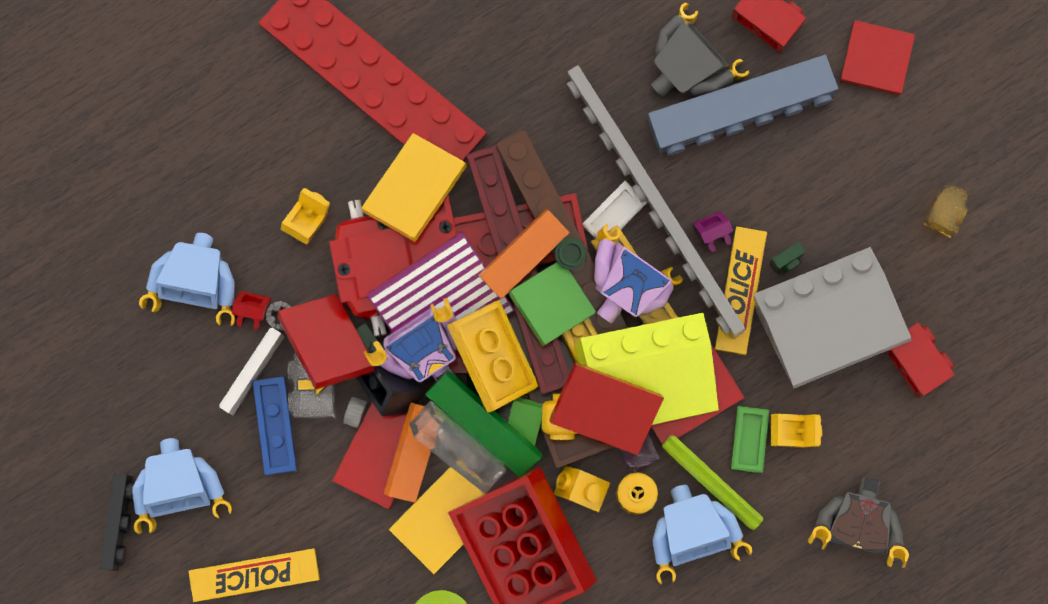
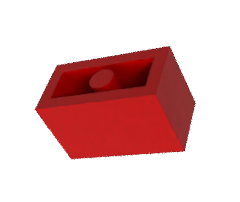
(770, 20)
(921, 362)

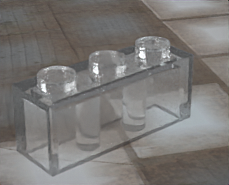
(456, 447)

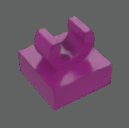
(712, 228)

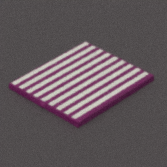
(444, 273)

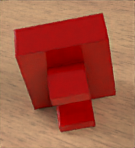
(250, 306)

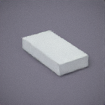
(615, 210)

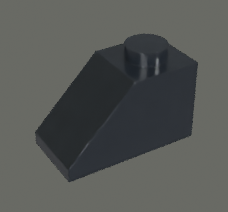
(389, 391)

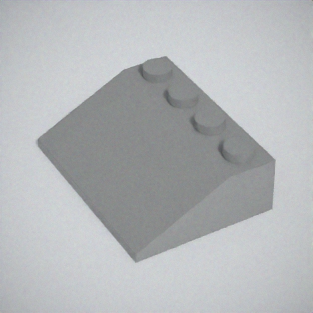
(831, 317)

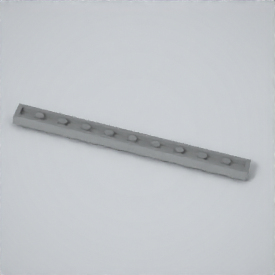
(660, 214)

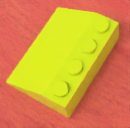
(662, 357)

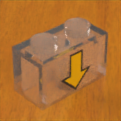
(305, 400)

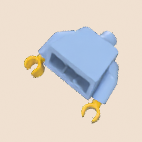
(193, 277)
(174, 484)
(694, 530)

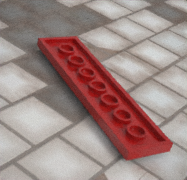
(370, 75)

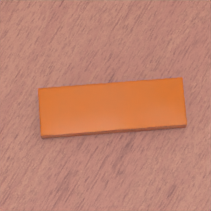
(523, 253)
(408, 463)

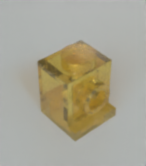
(948, 210)

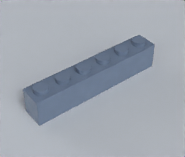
(742, 105)

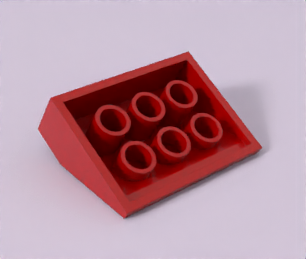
(523, 543)

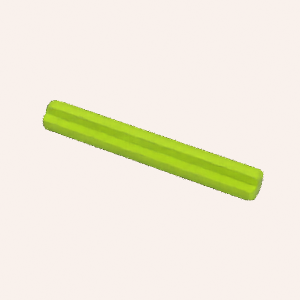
(712, 482)

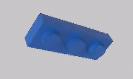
(275, 426)

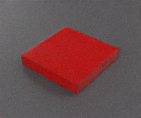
(877, 57)

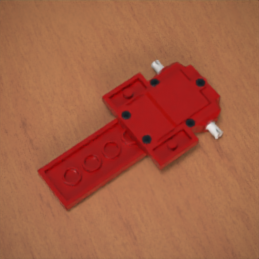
(372, 253)

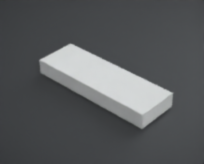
(251, 371)

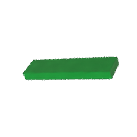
(485, 427)

